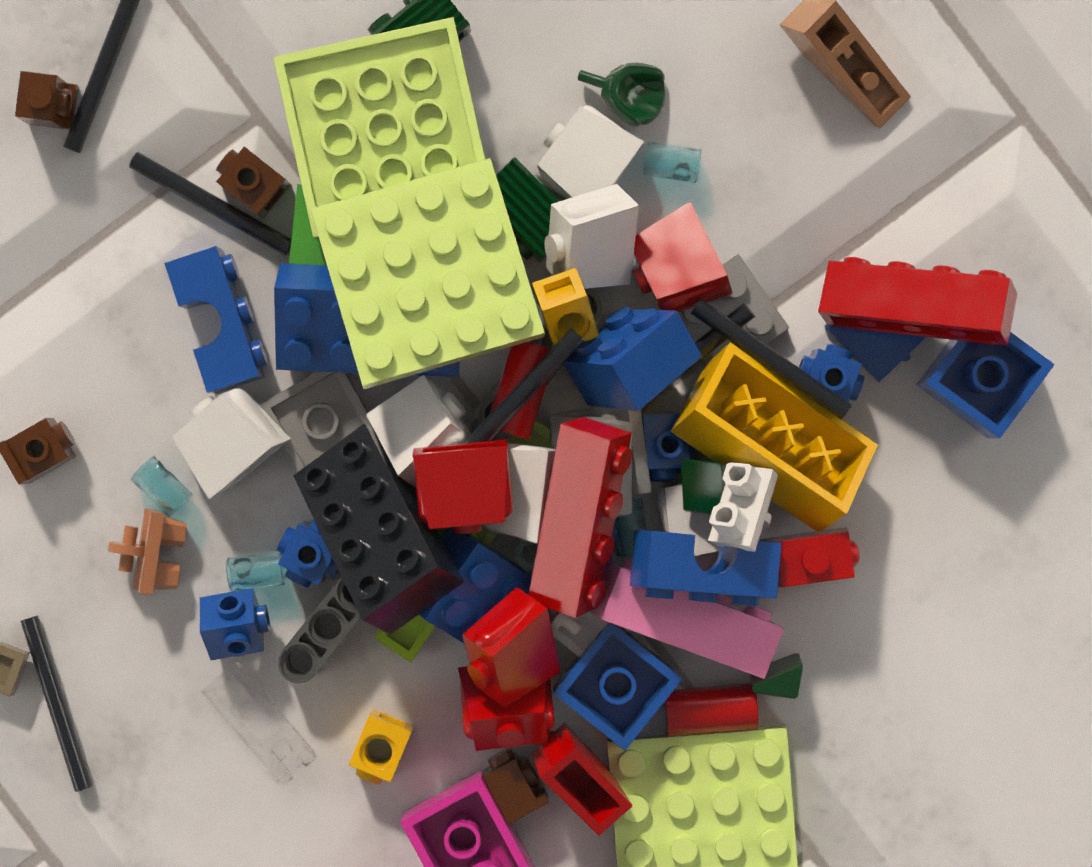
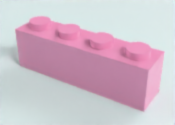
(704, 628)

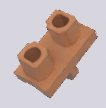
(150, 572)

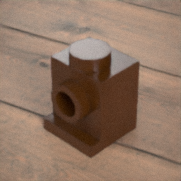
(46, 100)
(265, 190)
(57, 450)
(513, 785)

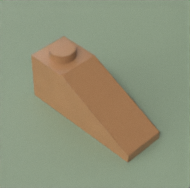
(845, 58)

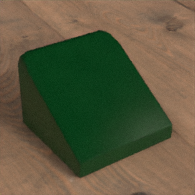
(702, 485)
(781, 678)

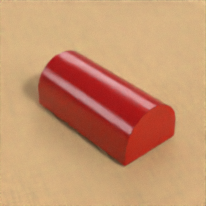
(519, 363)
(711, 710)

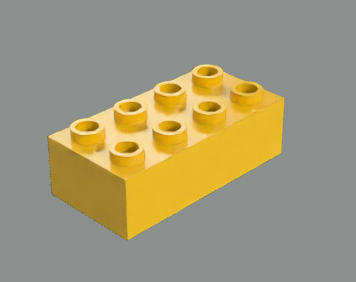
(759, 419)

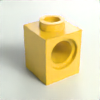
(565, 306)
(380, 727)

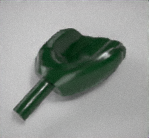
(631, 91)

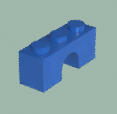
(233, 355)
(668, 563)

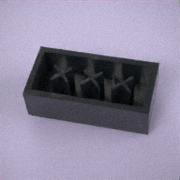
(375, 532)

